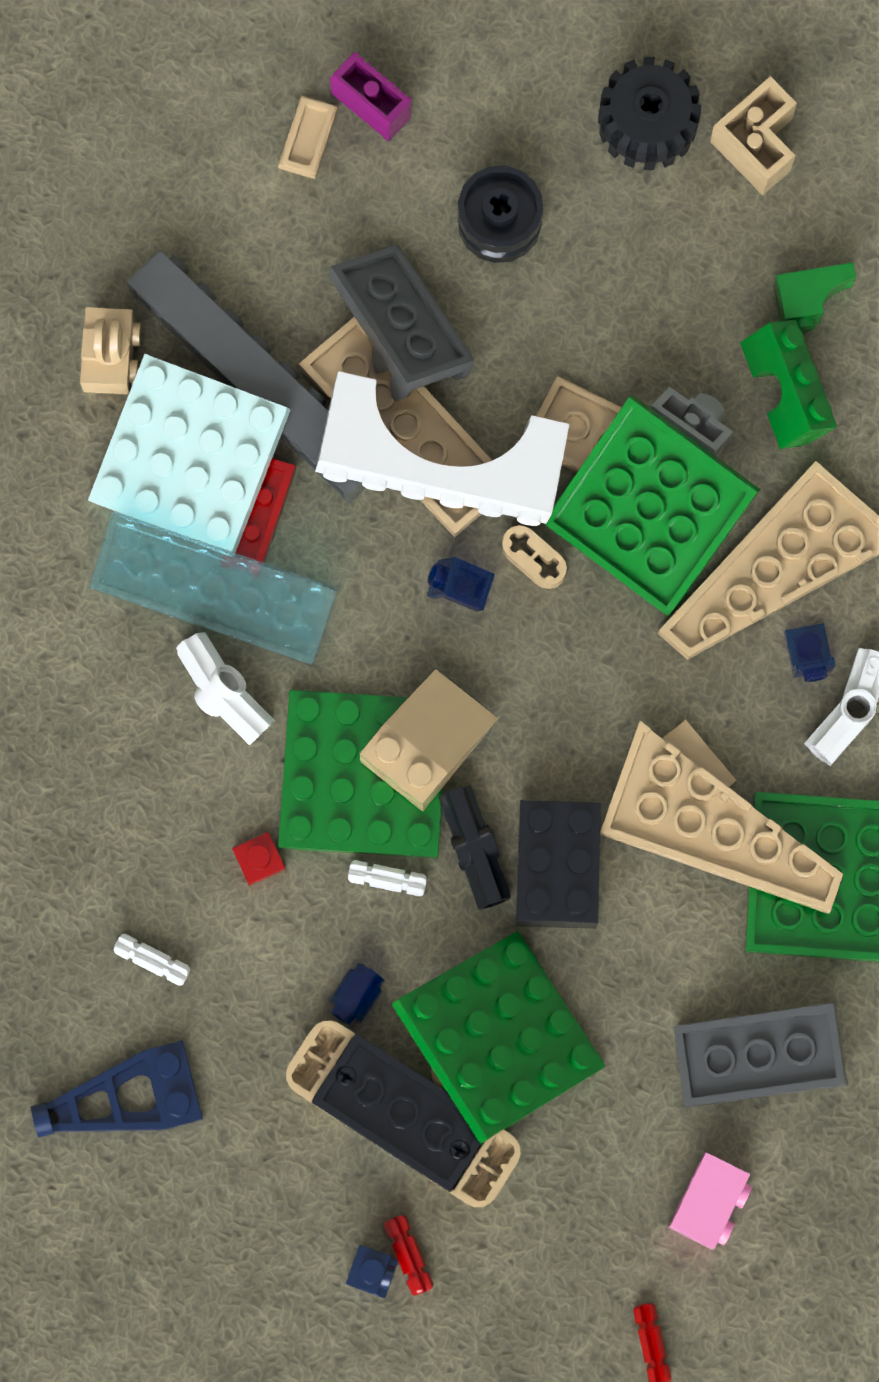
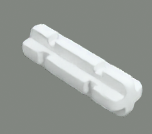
(387, 878)
(152, 959)

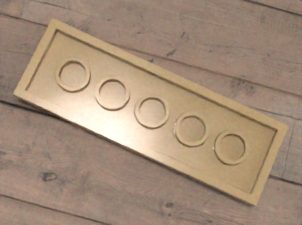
(414, 422)

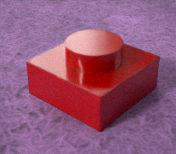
(258, 858)

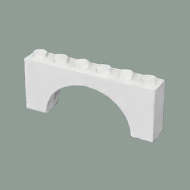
(363, 450)

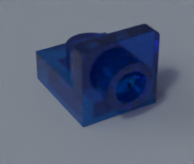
(460, 583)
(809, 652)

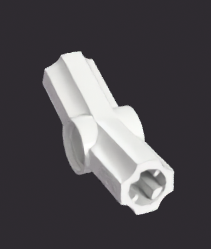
(222, 688)
(840, 727)

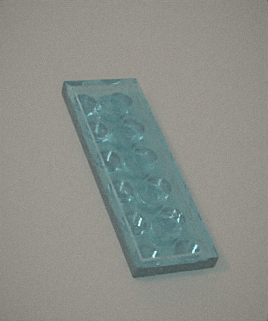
(213, 587)

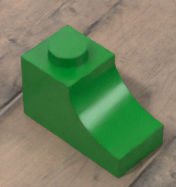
(804, 292)

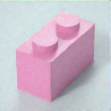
(710, 1202)

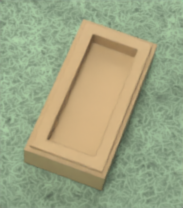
(308, 137)

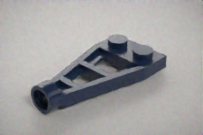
(171, 1084)

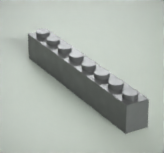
(234, 355)

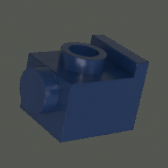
(372, 1271)

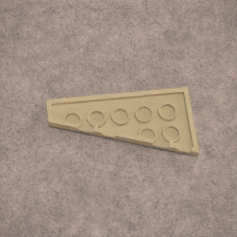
(794, 549)
(697, 820)

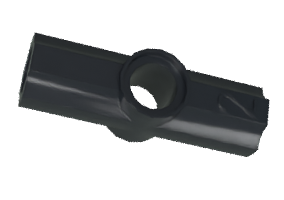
(474, 847)

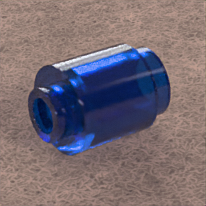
(356, 994)

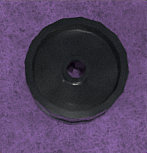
(506, 193)

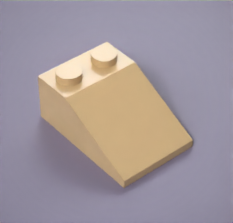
(427, 739)

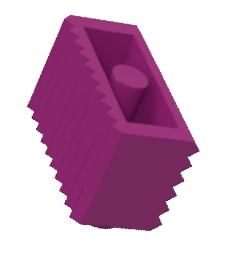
(371, 96)

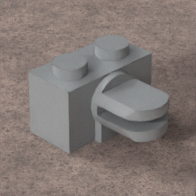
(695, 417)

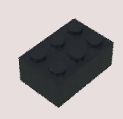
(558, 864)

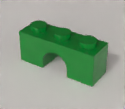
(803, 408)

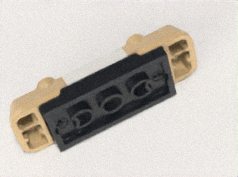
(400, 1113)

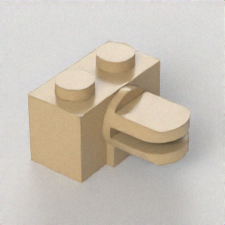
(108, 350)

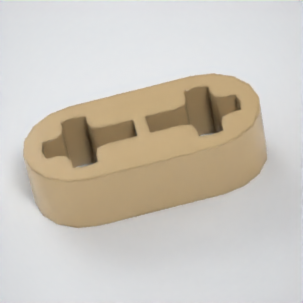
(540, 550)

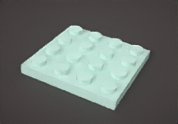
(189, 454)

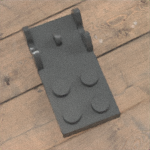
(401, 321)
(760, 1055)

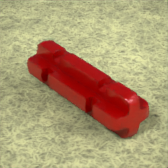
(408, 1255)
(652, 1343)

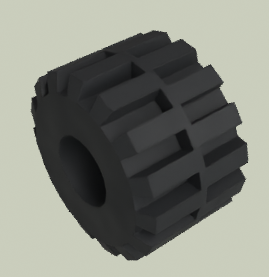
(642, 134)

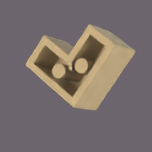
(749, 137)

